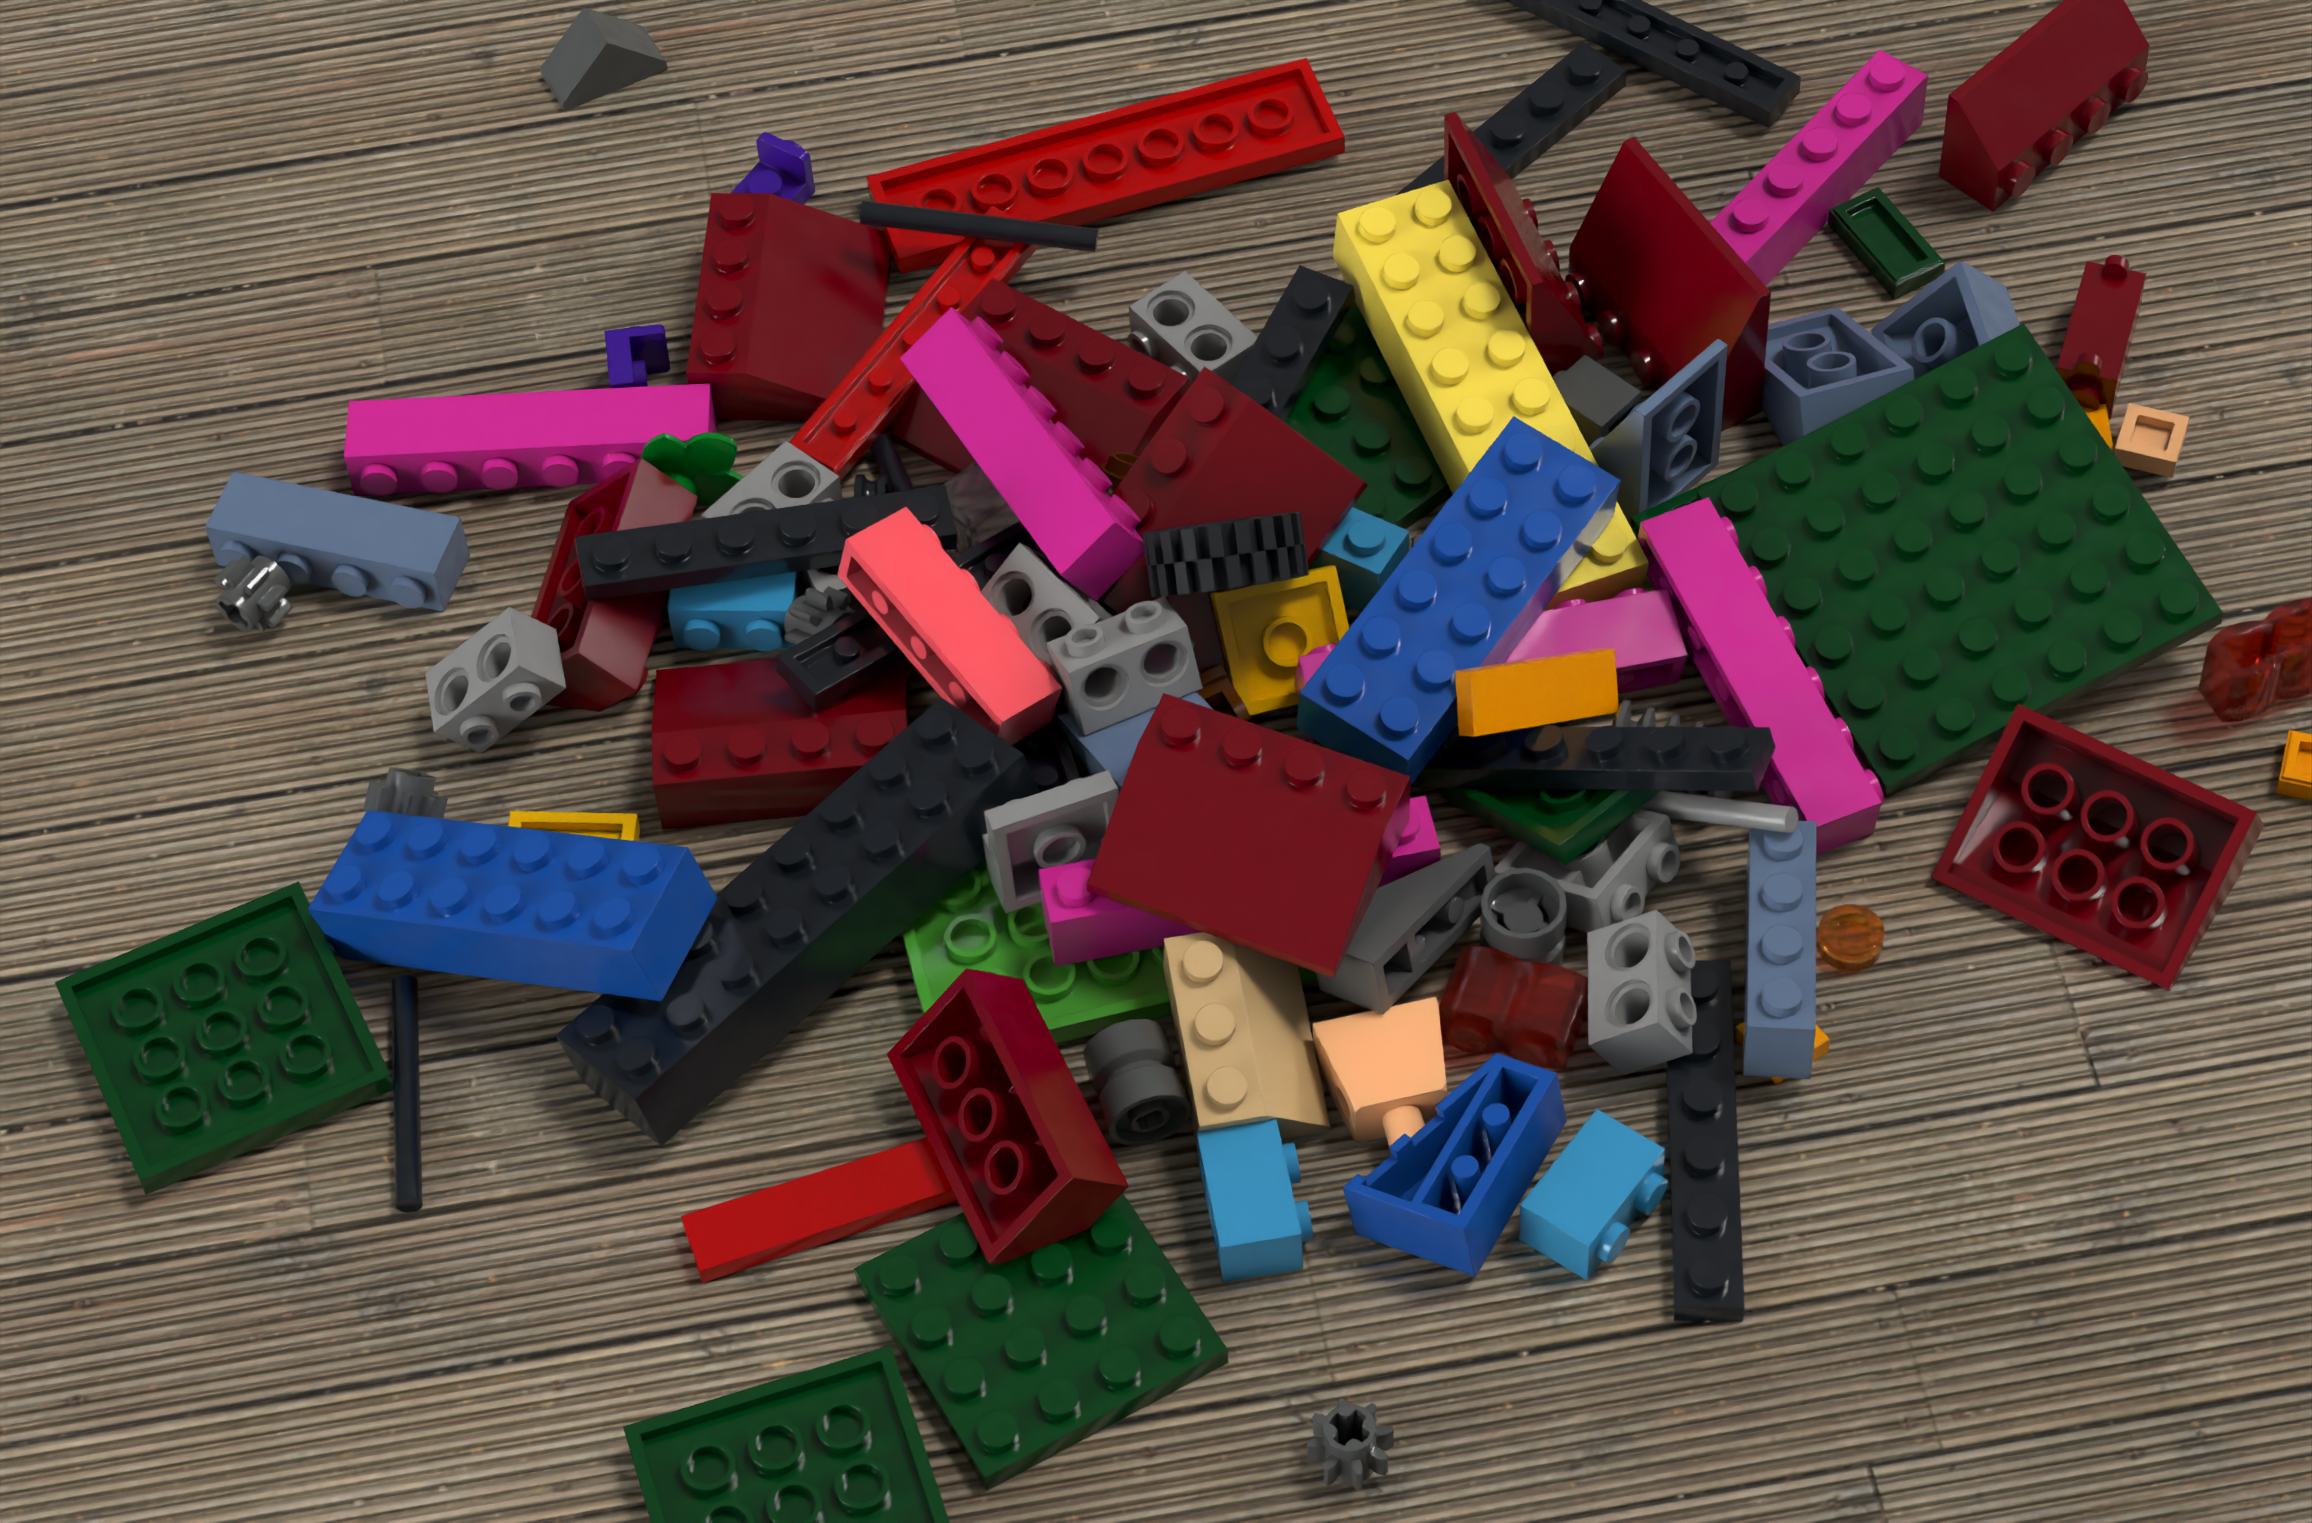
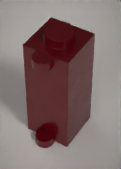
(2101, 332)

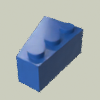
(1465, 1169)

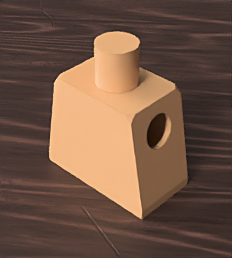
(1384, 1068)

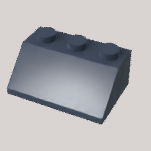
(1948, 318)

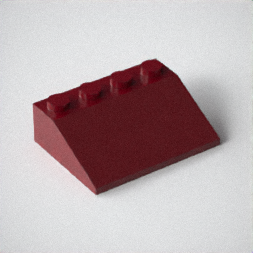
(1518, 253)
(1668, 283)
(783, 305)
(1096, 384)
(1221, 462)
(750, 748)
(1250, 834)
(2097, 847)

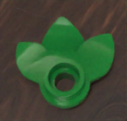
(698, 464)

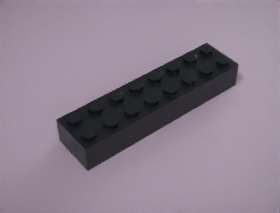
(802, 921)

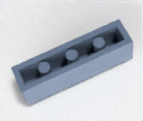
(341, 540)
(1780, 953)

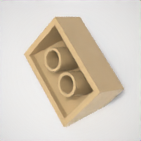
(1243, 1037)

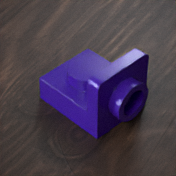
(781, 170)
(635, 353)

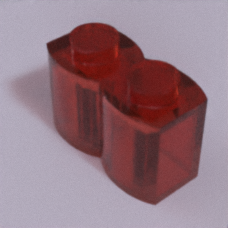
(2259, 663)
(1513, 1007)

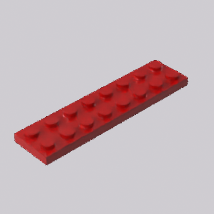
(1121, 158)

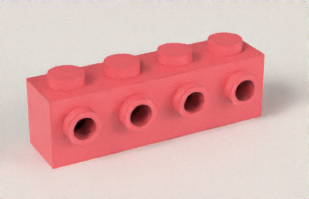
(948, 627)

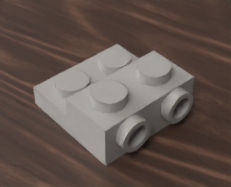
(1045, 832)
(1613, 874)

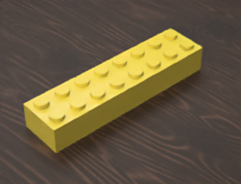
(1465, 353)

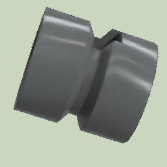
(1524, 916)
(1137, 1082)

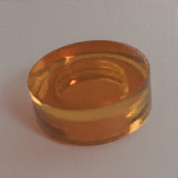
(1850, 937)

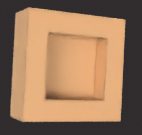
(2151, 440)

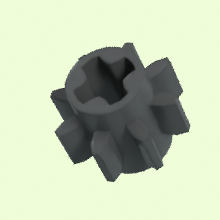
(253, 593)
(815, 612)
(406, 793)
(1350, 1444)

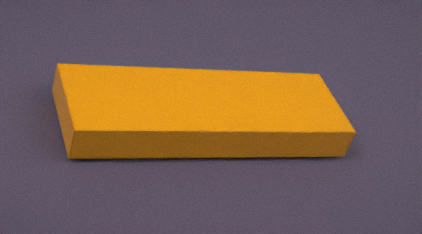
(1536, 691)

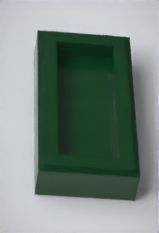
(1886, 242)

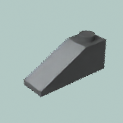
(1411, 928)

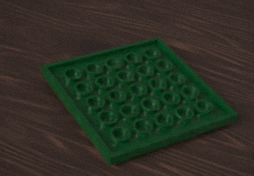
(1961, 558)

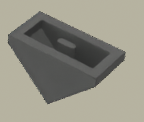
(599, 58)

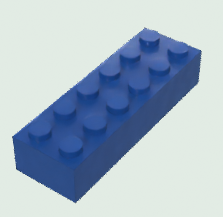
(1458, 600)
(514, 904)

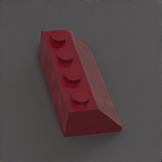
(2041, 98)
(608, 638)
(1005, 1117)

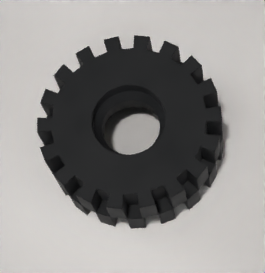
(1225, 554)

